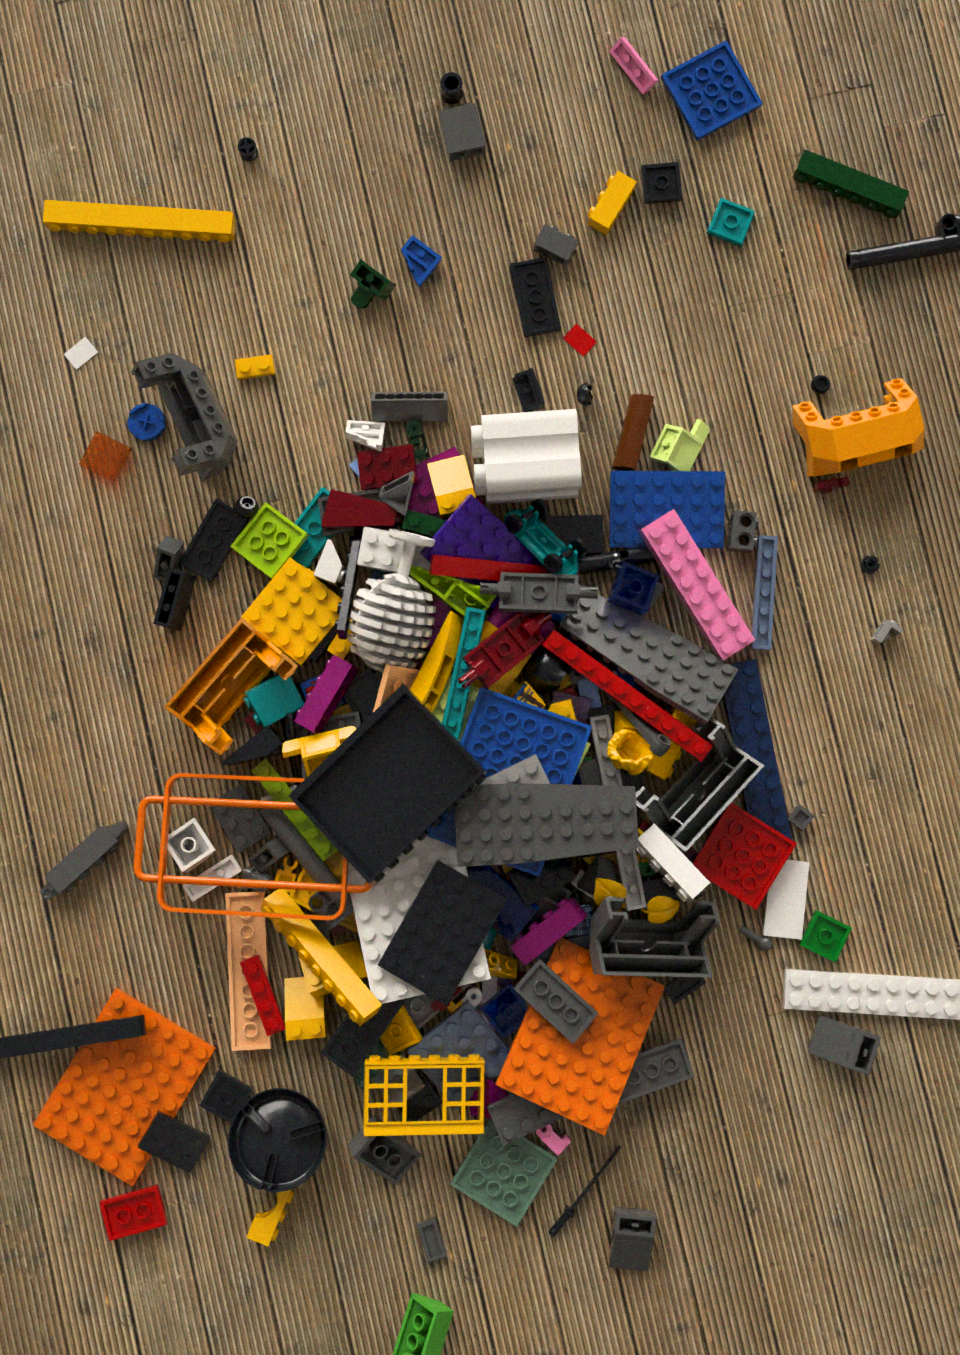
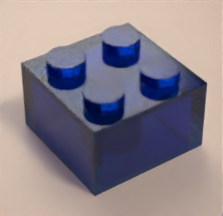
(633, 588)

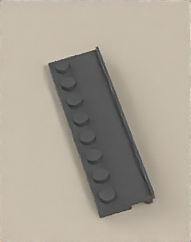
(518, 1117)

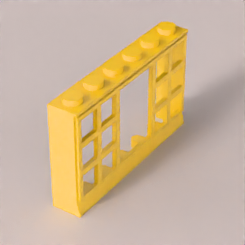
(424, 1127)

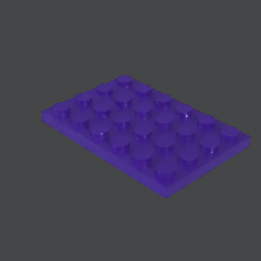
(478, 535)

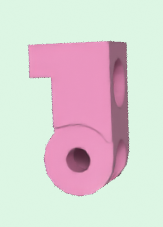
(553, 1139)

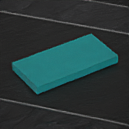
(311, 523)

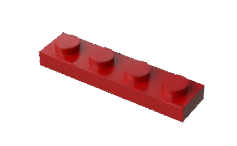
(263, 995)

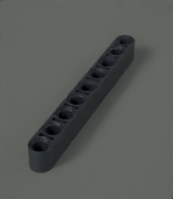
(72, 1036)

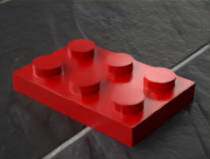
(133, 1212)

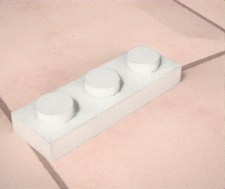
(224, 869)

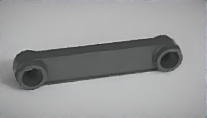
(658, 743)

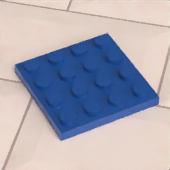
(711, 90)

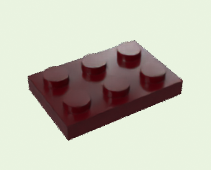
(385, 466)

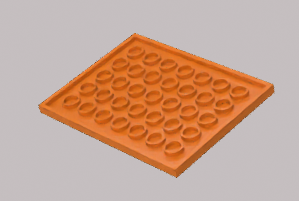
(589, 1075)
(119, 1087)

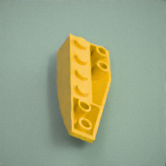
(439, 662)

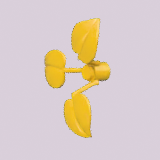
(658, 908)

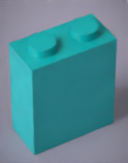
(272, 700)

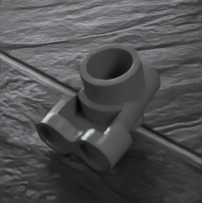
(251, 874)

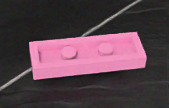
(633, 65)

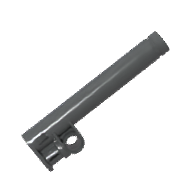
(311, 863)

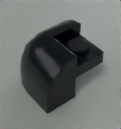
(545, 671)

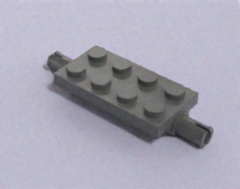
(538, 592)

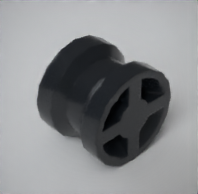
(244, 146)

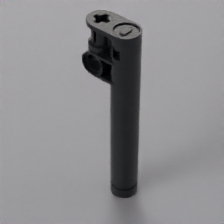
(946, 241)

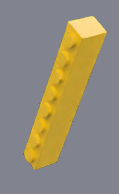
(322, 958)

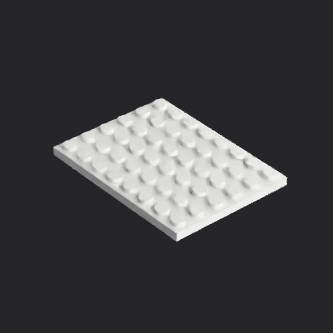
(384, 908)

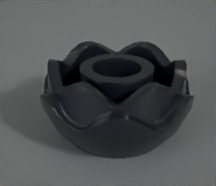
(584, 394)
(244, 511)

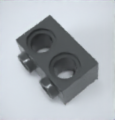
(737, 530)

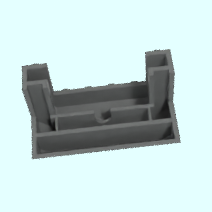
(195, 412)
(701, 790)
(651, 949)

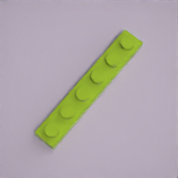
(279, 792)

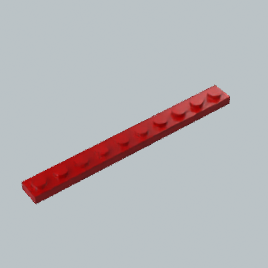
(627, 696)

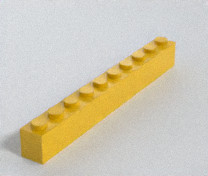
(139, 220)

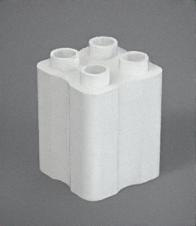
(527, 456)

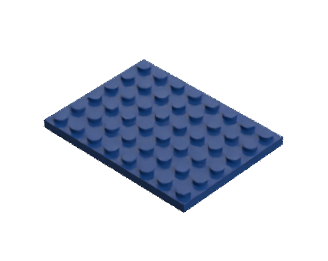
(509, 731)

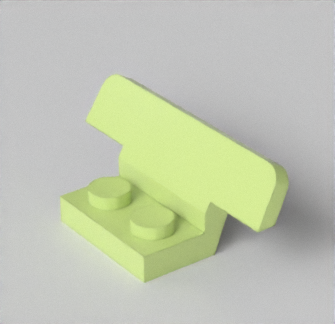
(679, 447)

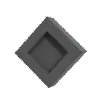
(800, 817)

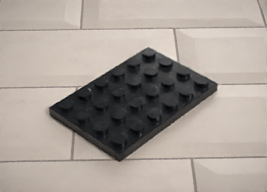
(442, 932)

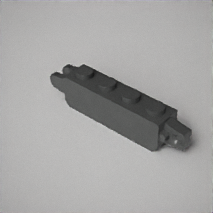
(82, 859)

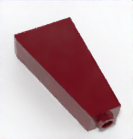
(357, 512)

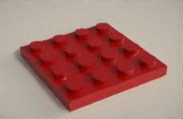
(743, 855)

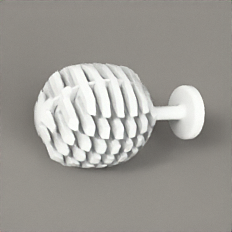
(393, 613)

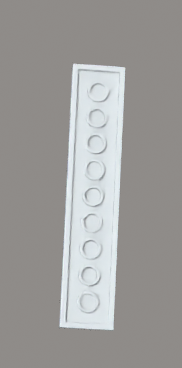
(871, 994)

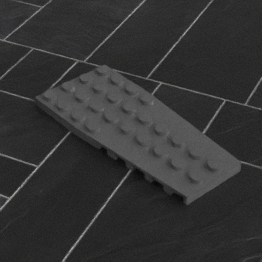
(653, 655)
(543, 822)

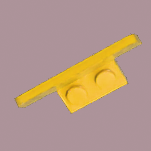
(316, 747)

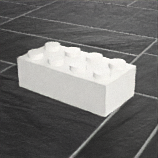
(384, 553)
(671, 864)

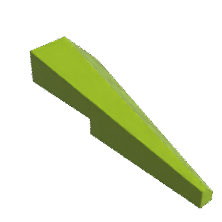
(452, 591)

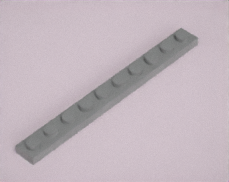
(610, 776)

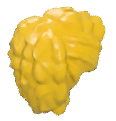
(630, 752)

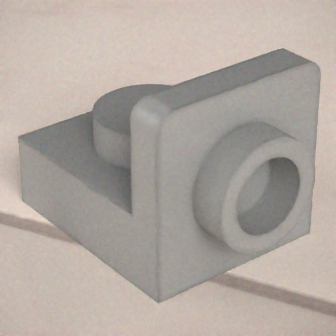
(882, 632)

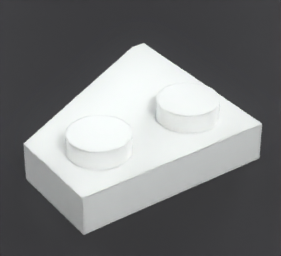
(366, 433)

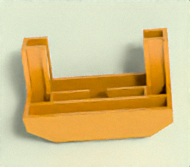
(862, 435)
(222, 678)

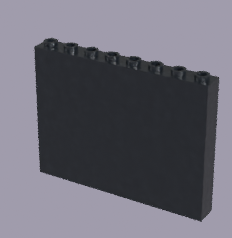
(388, 784)

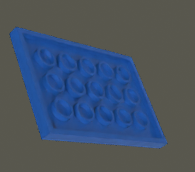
(646, 495)

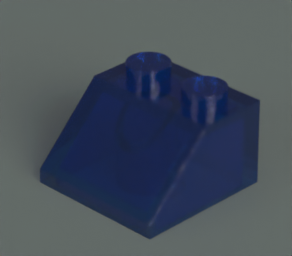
(505, 1010)

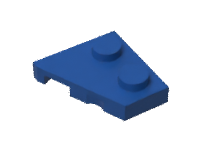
(420, 259)

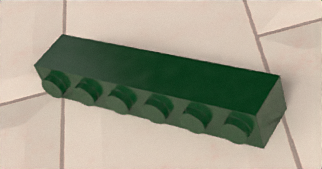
(850, 184)

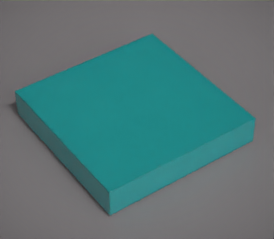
(730, 222)

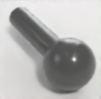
(763, 942)

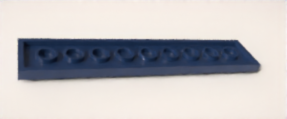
(752, 734)

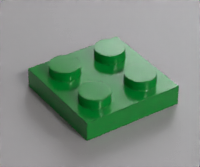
(825, 936)

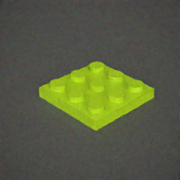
(269, 540)

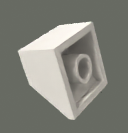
(330, 567)
(189, 845)

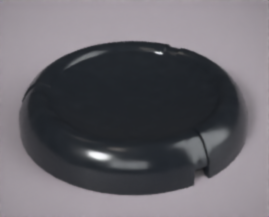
(277, 1140)

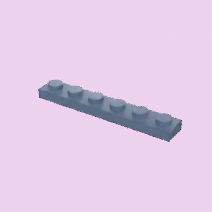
(764, 592)

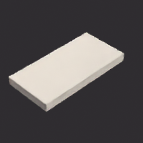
(787, 901)

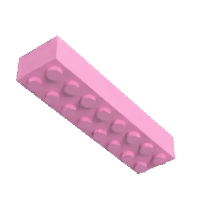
(696, 585)

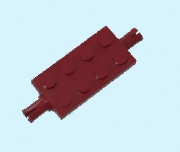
(503, 649)

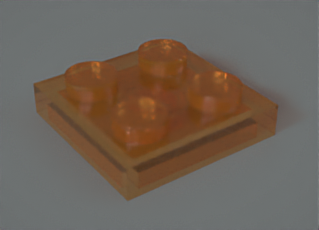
(105, 456)

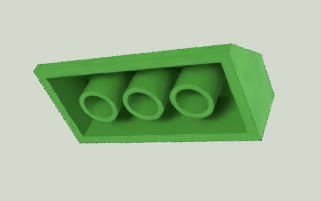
(423, 1327)

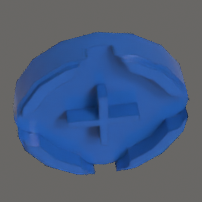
(146, 422)

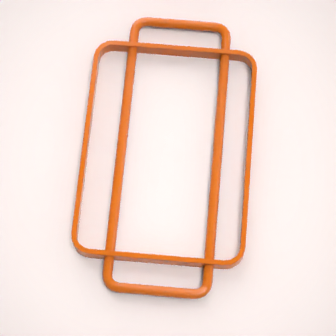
(162, 878)

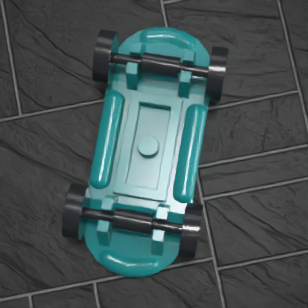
(542, 541)

